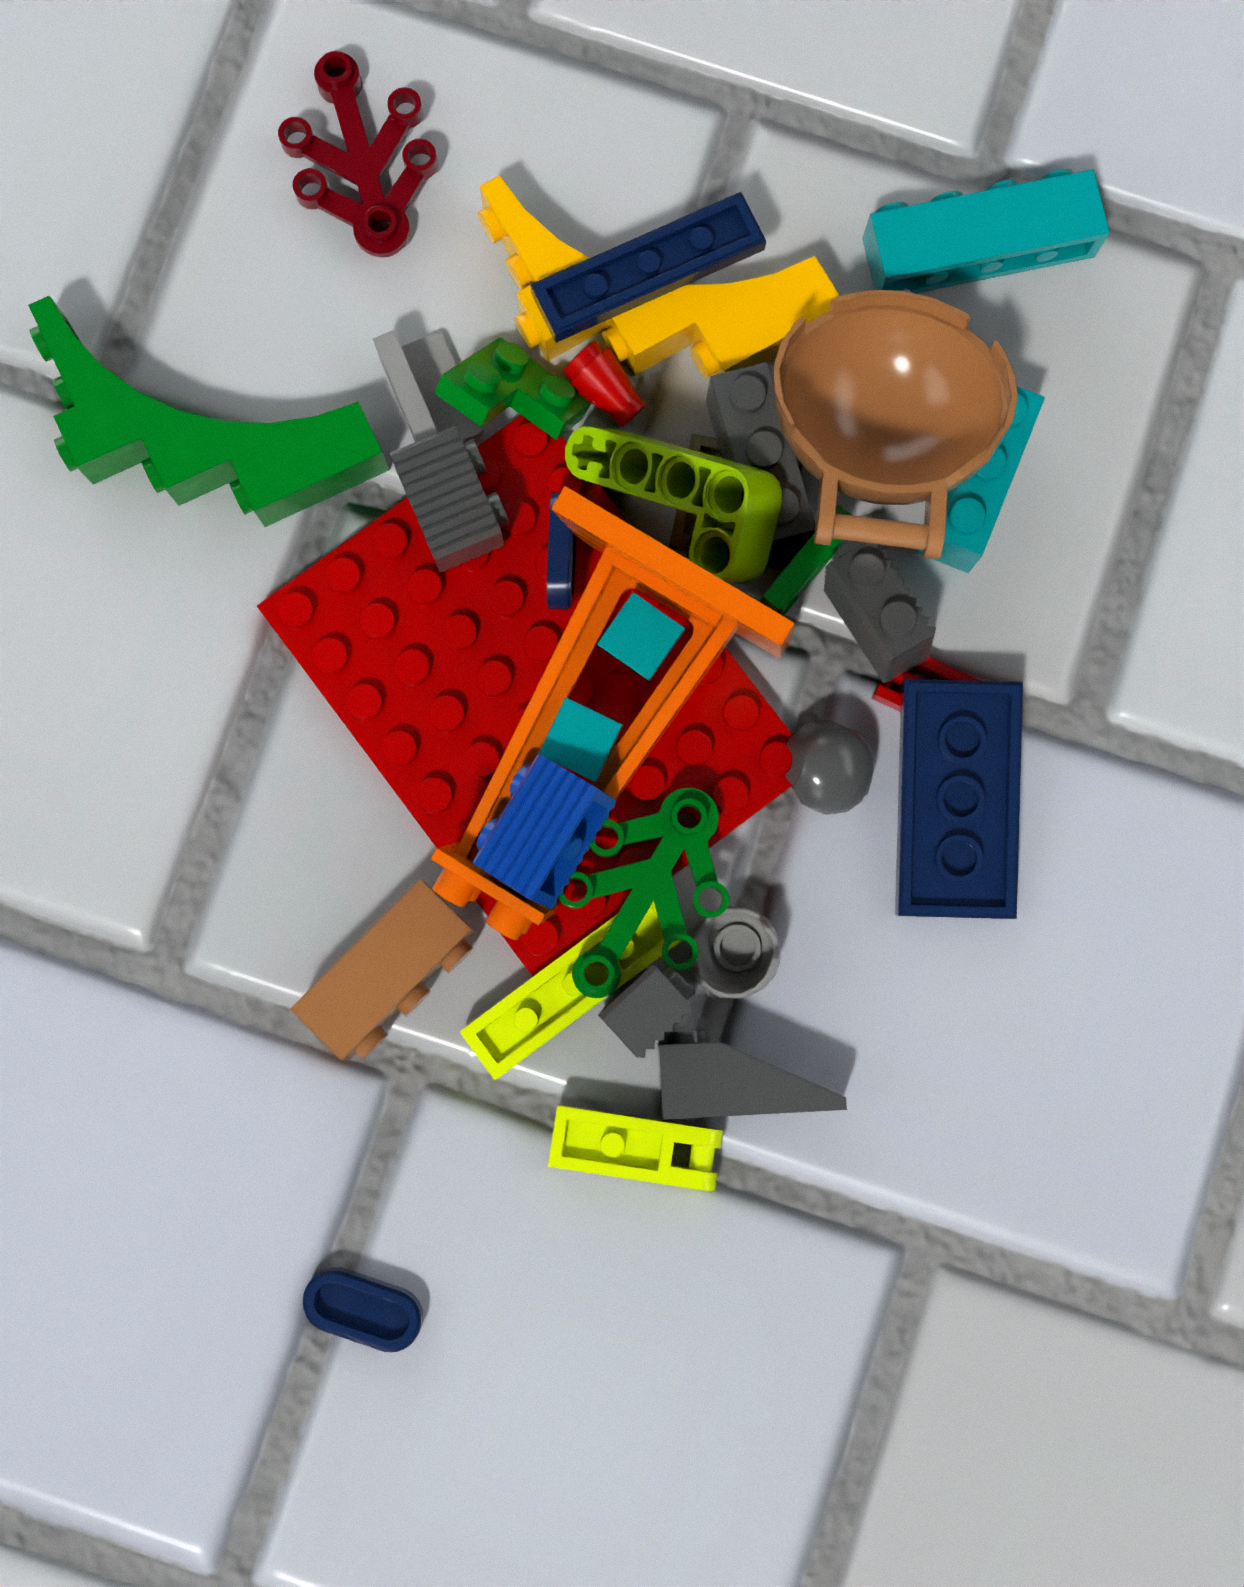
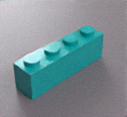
(986, 232)

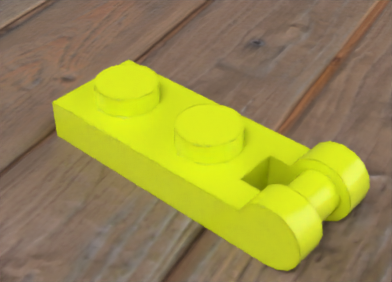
(633, 1147)

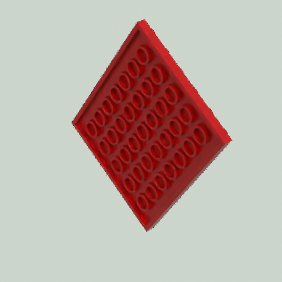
(445, 663)

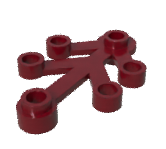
(362, 163)

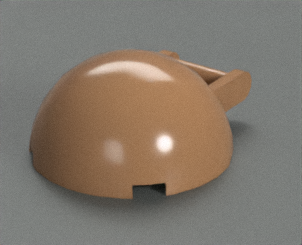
(891, 410)

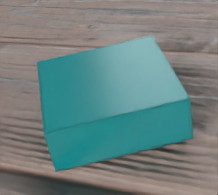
(641, 636)
(581, 739)

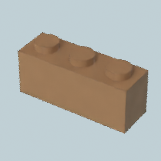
(385, 973)

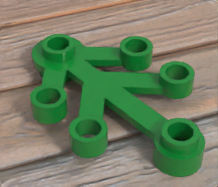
(651, 882)

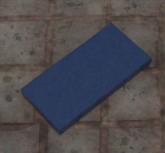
(959, 799)

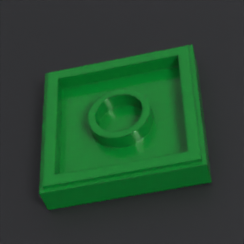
(800, 573)

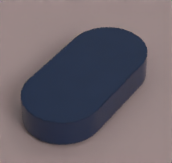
(560, 562)
(363, 1309)

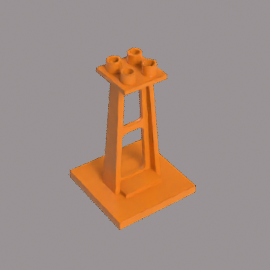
(627, 563)

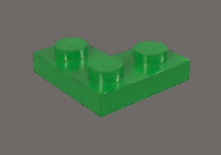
(506, 377)

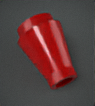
(604, 383)

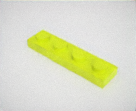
(552, 1001)

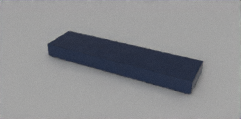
(648, 267)

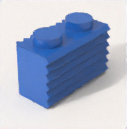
(542, 831)

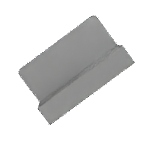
(414, 377)

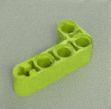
(667, 476)

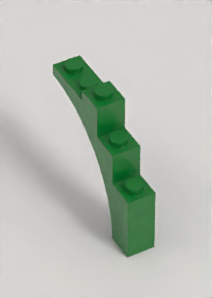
(268, 465)

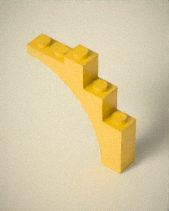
(725, 322)

